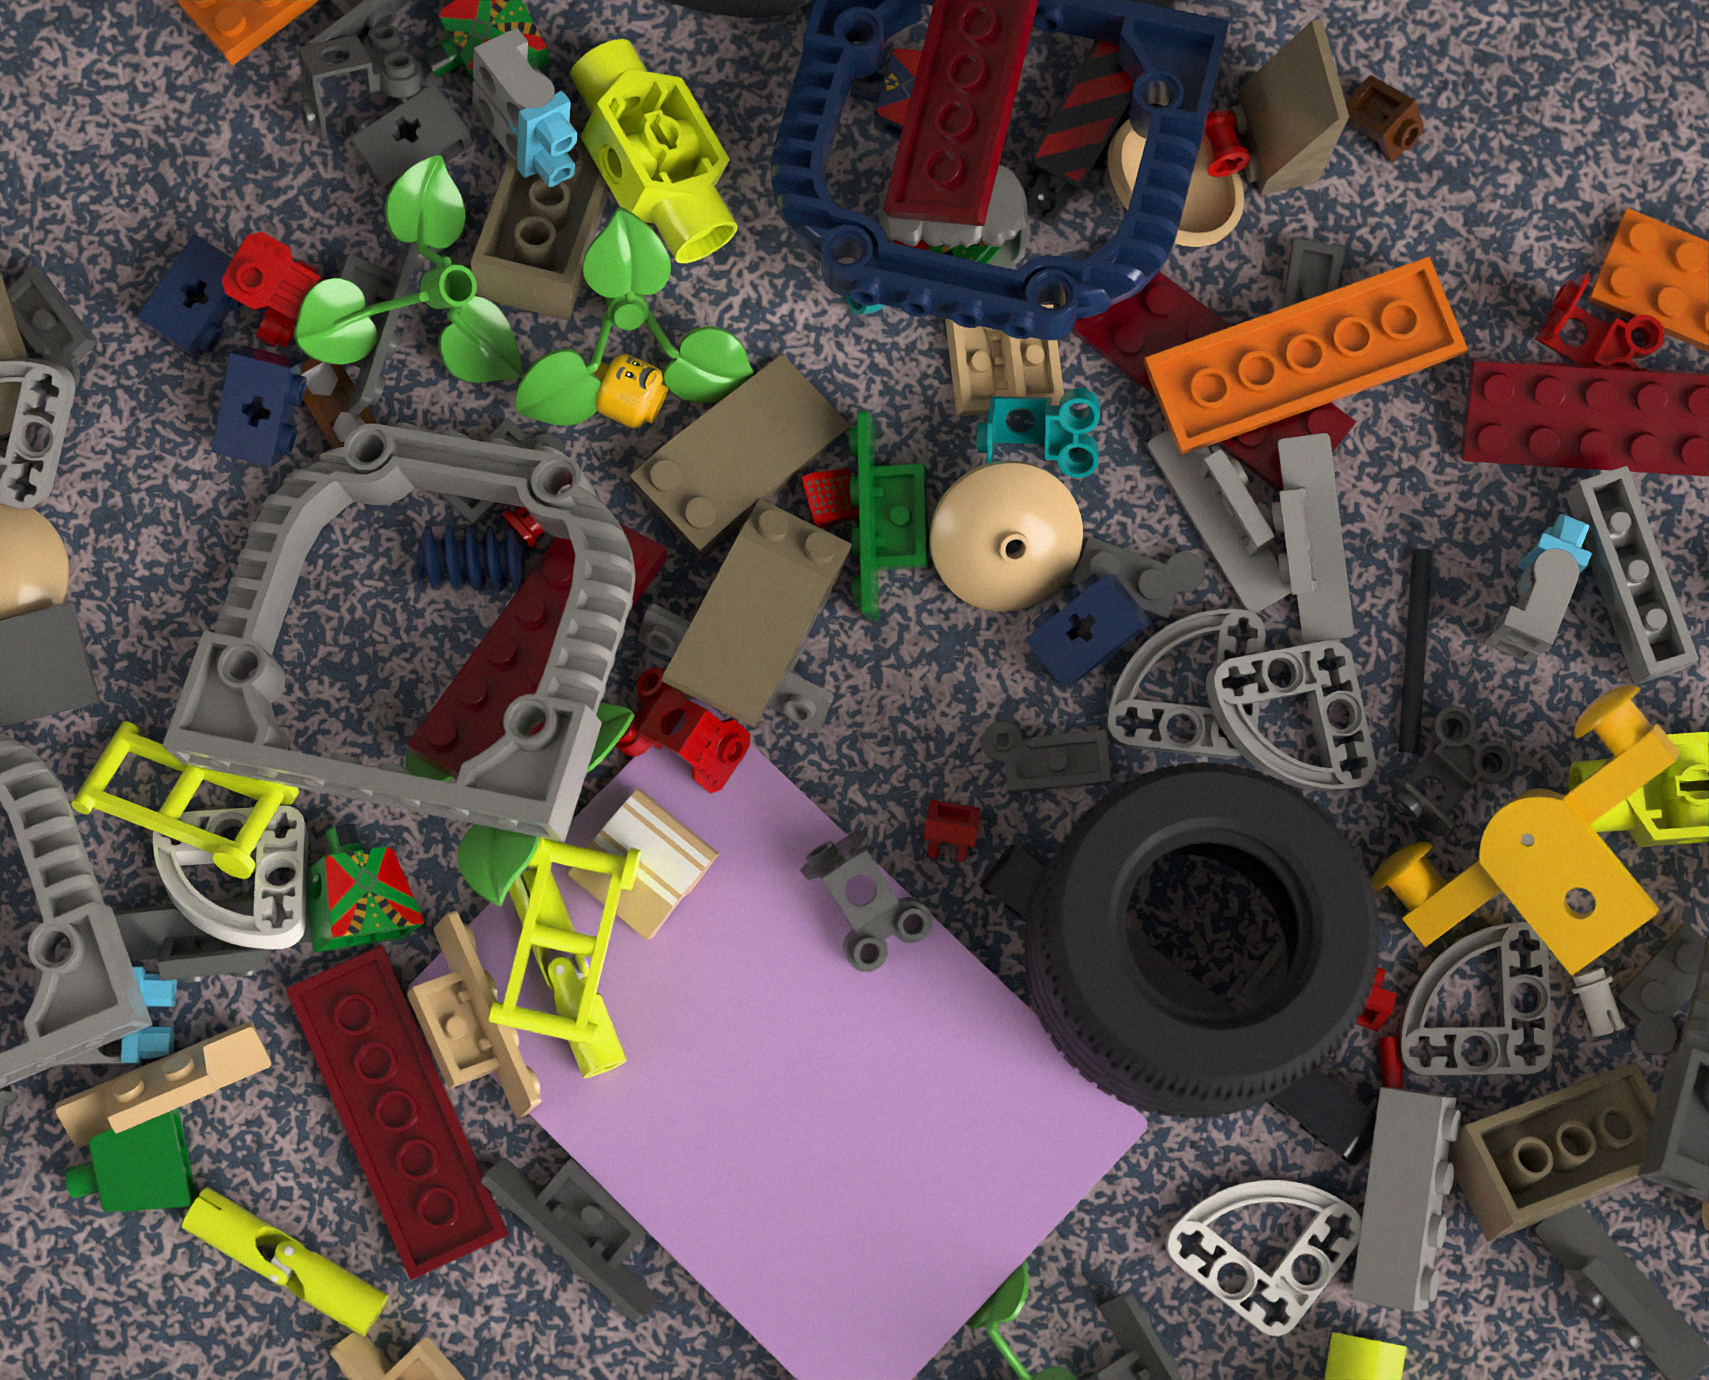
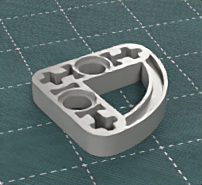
(30, 372)
(1304, 679)
(1206, 737)
(1500, 1039)

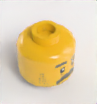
(630, 391)

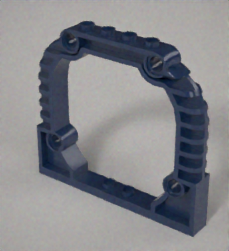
(1170, 61)

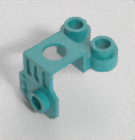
(1056, 426)

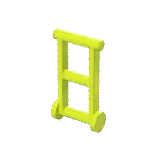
(228, 855)
(623, 877)

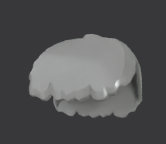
(1004, 224)

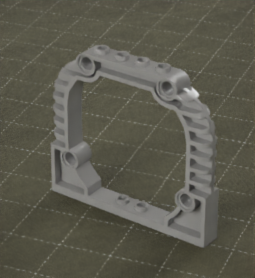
(520, 780)
(94, 989)

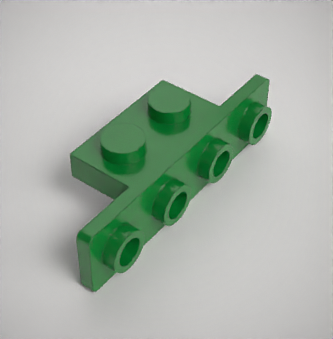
(890, 516)

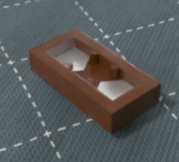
(328, 398)

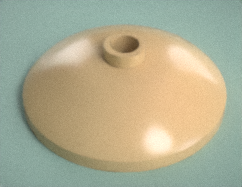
(1211, 202)
(989, 511)
(31, 562)

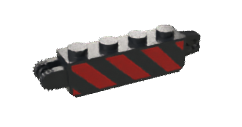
(1081, 131)

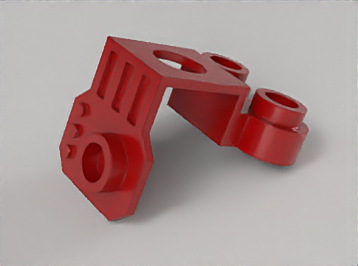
(265, 276)
(1605, 343)
(703, 741)

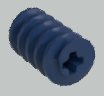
(470, 558)

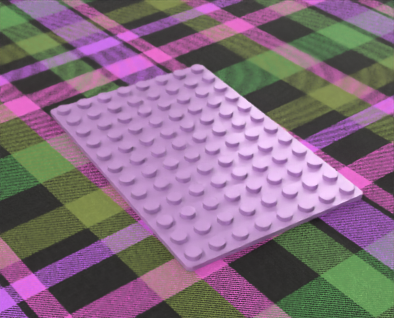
(802, 1132)

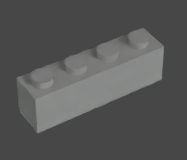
(1405, 1199)

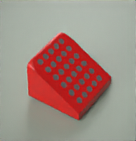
(829, 497)

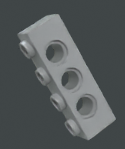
(1632, 576)

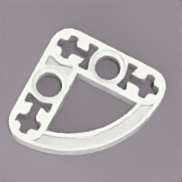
(269, 855)
(1281, 1281)

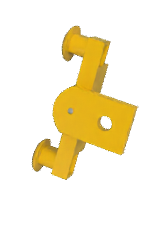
(1546, 846)

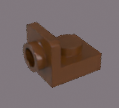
(1385, 117)

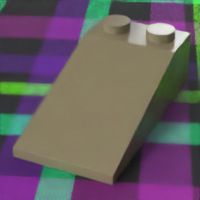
(1292, 113)
(539, 236)
(737, 454)
(757, 613)
(1554, 1150)

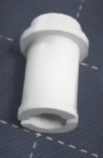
(1598, 1001)

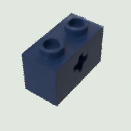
(169, 309)
(240, 425)
(1116, 619)

